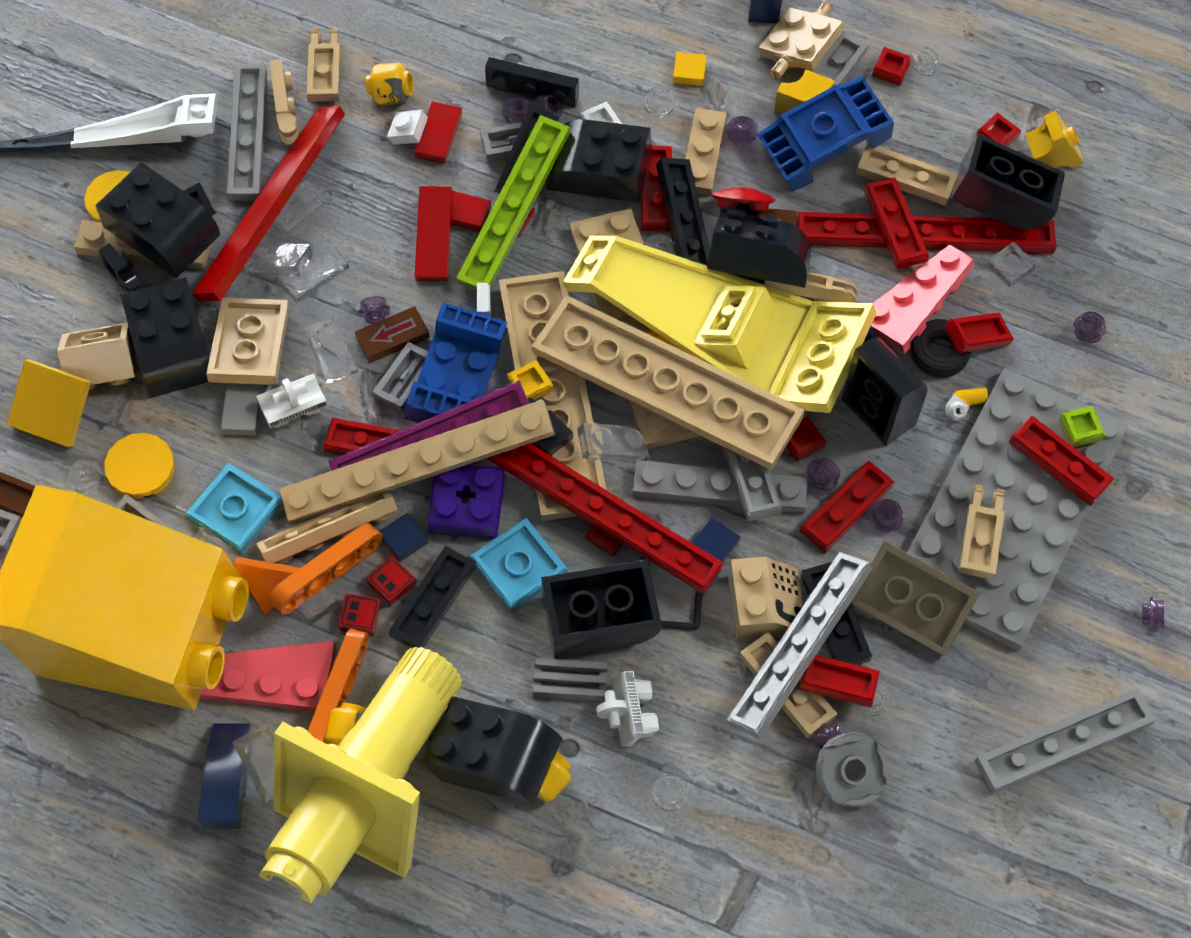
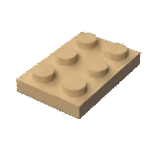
(248, 341)

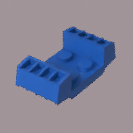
(825, 129)
(456, 362)

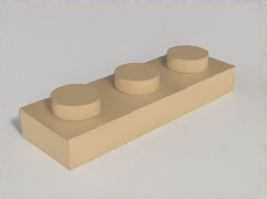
(705, 147)
(912, 175)
(802, 707)

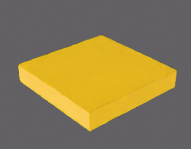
(48, 403)

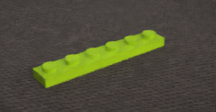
(513, 203)

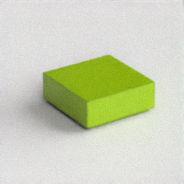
(1082, 426)

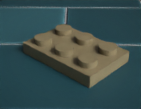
(915, 598)

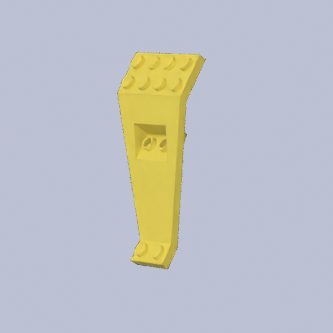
(738, 325)

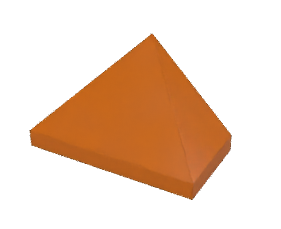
(262, 579)

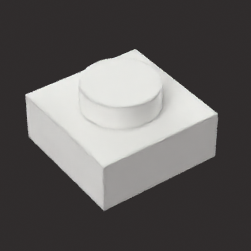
(407, 127)

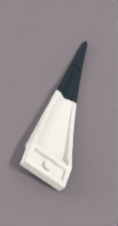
(158, 124)

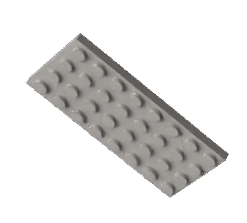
(1038, 509)

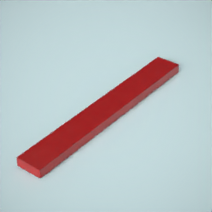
(268, 205)
(935, 231)
(611, 515)

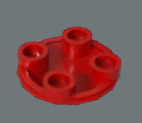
(756, 199)

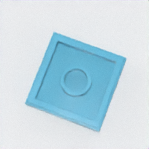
(235, 508)
(516, 563)

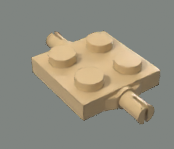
(801, 39)

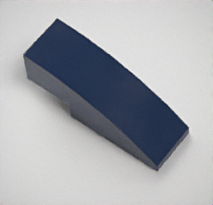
(223, 779)

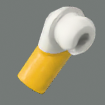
(962, 400)

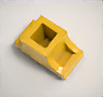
(793, 94)
(1055, 143)

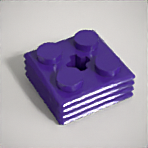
(482, 512)

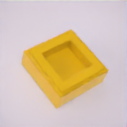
(689, 69)
(533, 379)

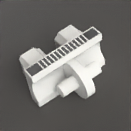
(291, 401)
(624, 710)

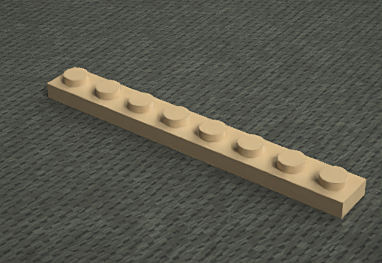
(417, 461)

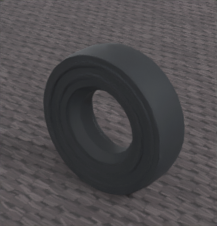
(927, 361)

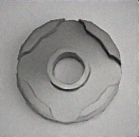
(832, 763)

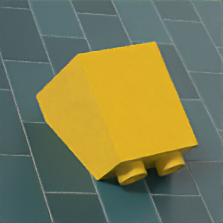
(116, 600)

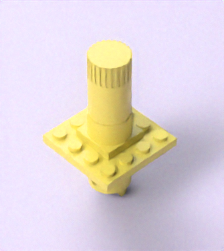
(355, 792)

